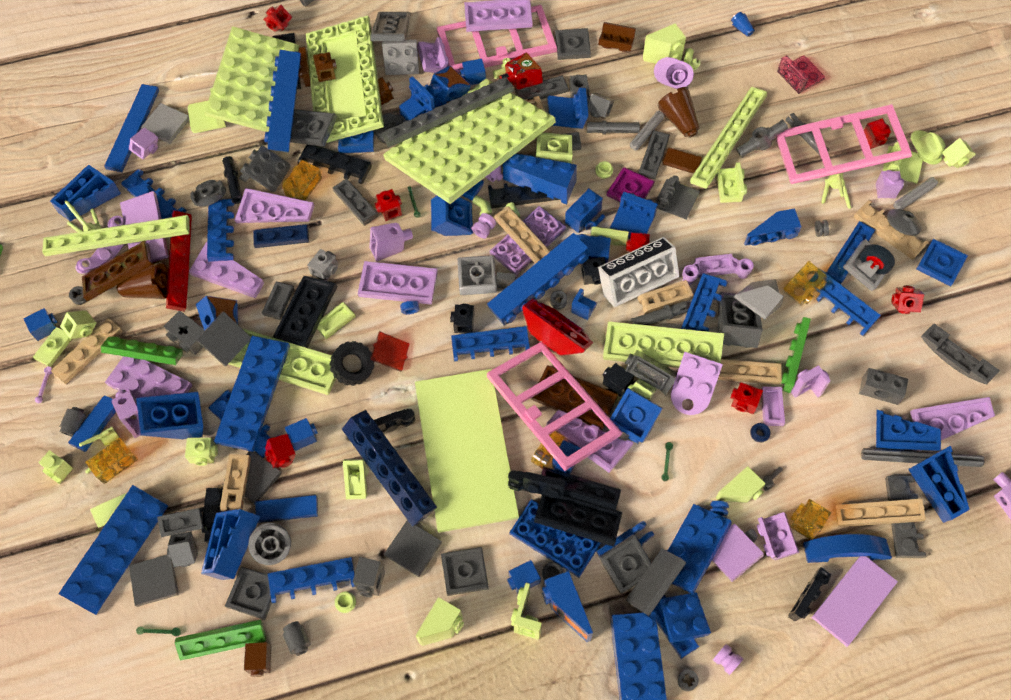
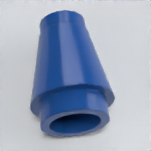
(743, 24)

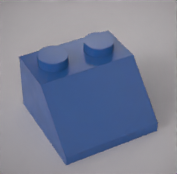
(452, 218)

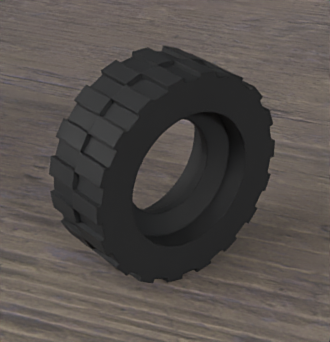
(341, 373)

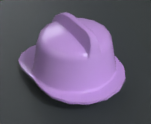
(673, 72)

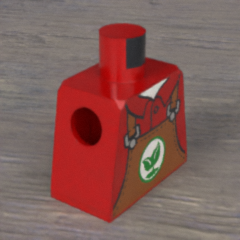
(523, 72)

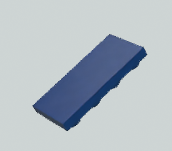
(564, 548)

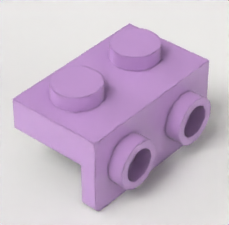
(433, 55)
(813, 379)
(778, 536)

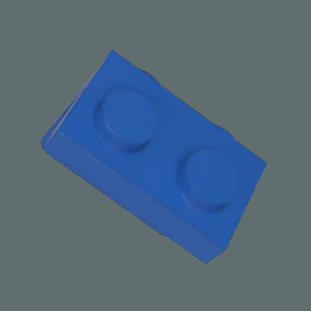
(422, 95)
(634, 214)

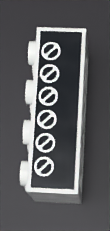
(639, 271)

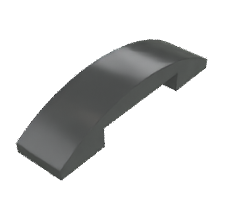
(958, 358)

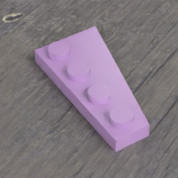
(268, 207)
(226, 274)
(954, 416)
(582, 434)

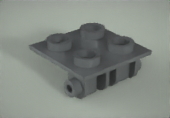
(676, 198)

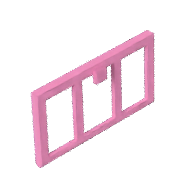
(501, 51)
(836, 123)
(531, 414)

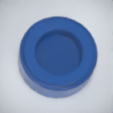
(409, 307)

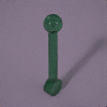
(417, 214)
(668, 446)
(175, 631)

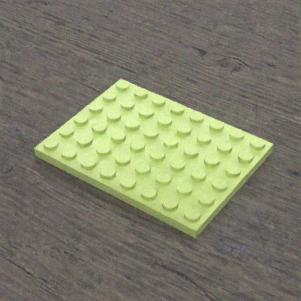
(469, 146)

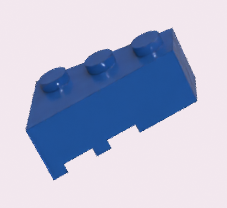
(84, 192)
(941, 484)
(228, 543)

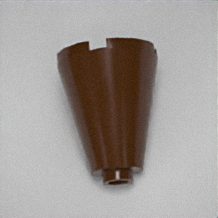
(680, 111)
(146, 284)

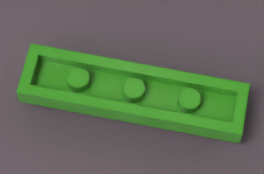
(142, 350)
(793, 361)
(219, 640)

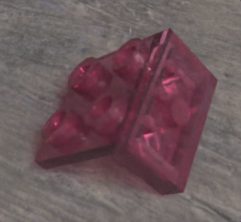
(800, 73)

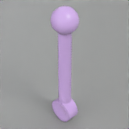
(47, 370)

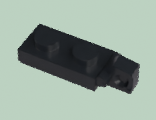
(211, 507)
(809, 594)

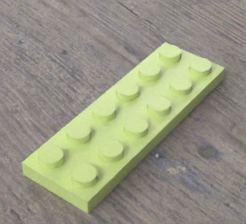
(660, 343)
(302, 366)

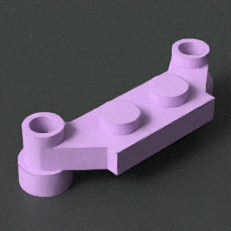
(102, 254)
(717, 266)

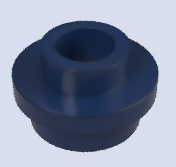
(760, 427)

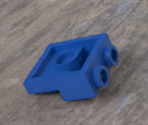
(636, 415)

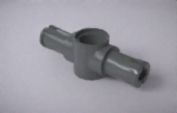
(762, 138)

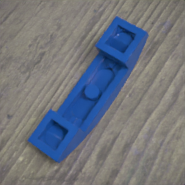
(846, 546)

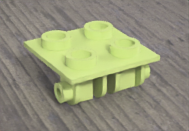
(908, 167)

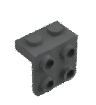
(265, 168)

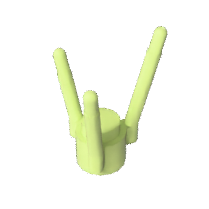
(836, 181)
(86, 226)
(107, 437)

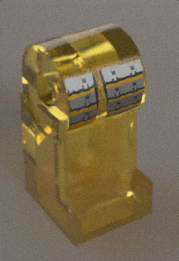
(542, 456)

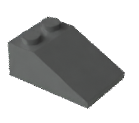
(738, 322)

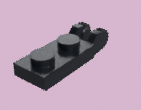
(392, 421)
(536, 484)

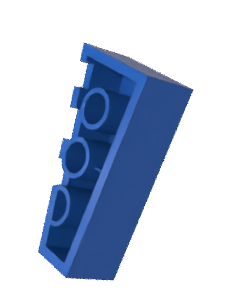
(541, 175)

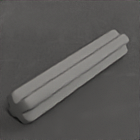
(645, 132)
(916, 193)

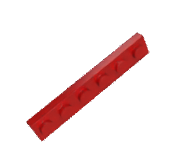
(178, 268)

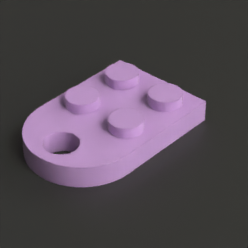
(695, 382)

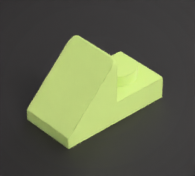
(355, 478)

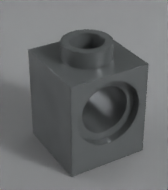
(578, 81)

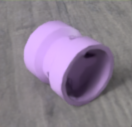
(483, 226)
(728, 659)

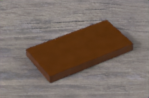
(116, 270)
(565, 398)

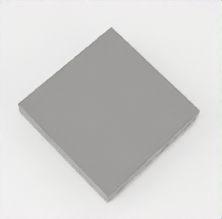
(166, 122)

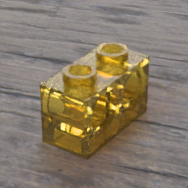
(302, 181)
(801, 280)
(111, 460)
(809, 519)

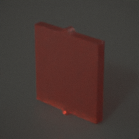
(390, 351)

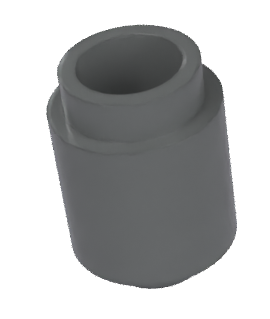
(72, 421)
(296, 638)

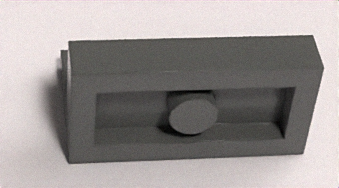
(181, 522)

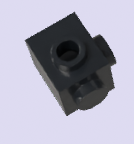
(590, 270)
(463, 318)

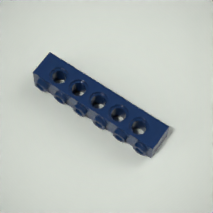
(389, 467)

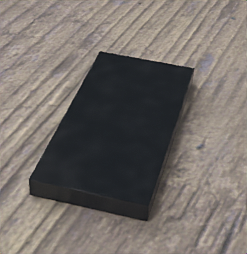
(305, 311)
(579, 518)

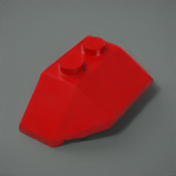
(555, 329)

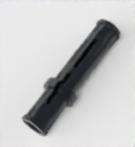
(231, 174)

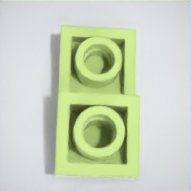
(104, 511)

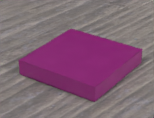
(630, 182)

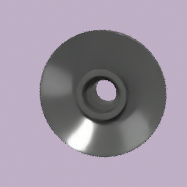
(904, 222)

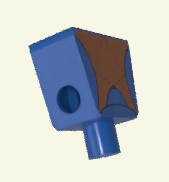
(448, 84)
(211, 307)

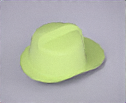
(928, 146)

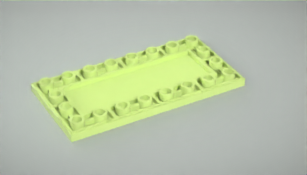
(355, 91)
(465, 451)

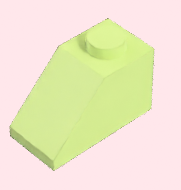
(742, 488)

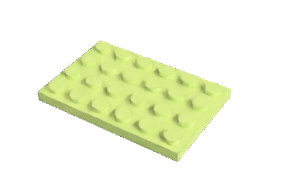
(246, 78)

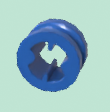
(719, 507)

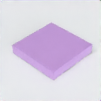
(736, 553)

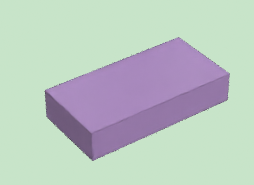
(772, 406)

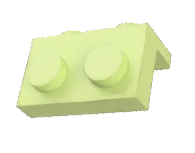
(731, 184)

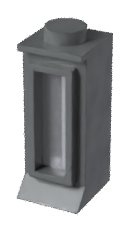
(650, 371)

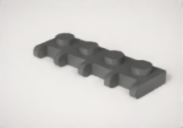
(903, 533)

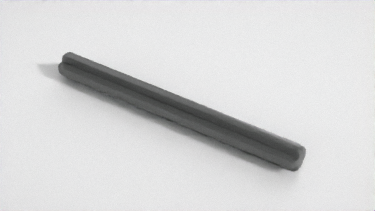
(918, 456)

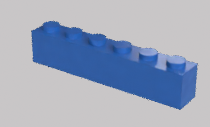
(283, 101)
(539, 279)

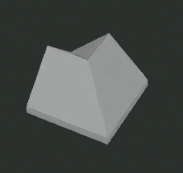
(761, 297)

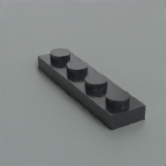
(586, 489)

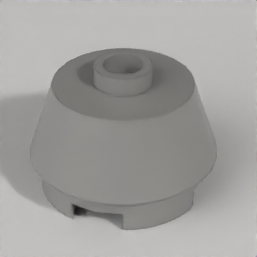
(269, 544)

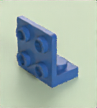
(569, 111)

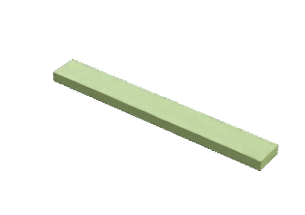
(728, 138)
(116, 235)

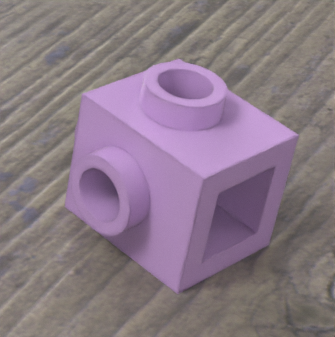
(143, 143)
(889, 184)

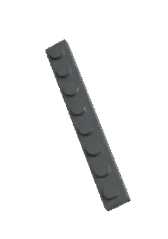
(447, 112)

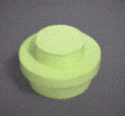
(604, 170)
(345, 602)

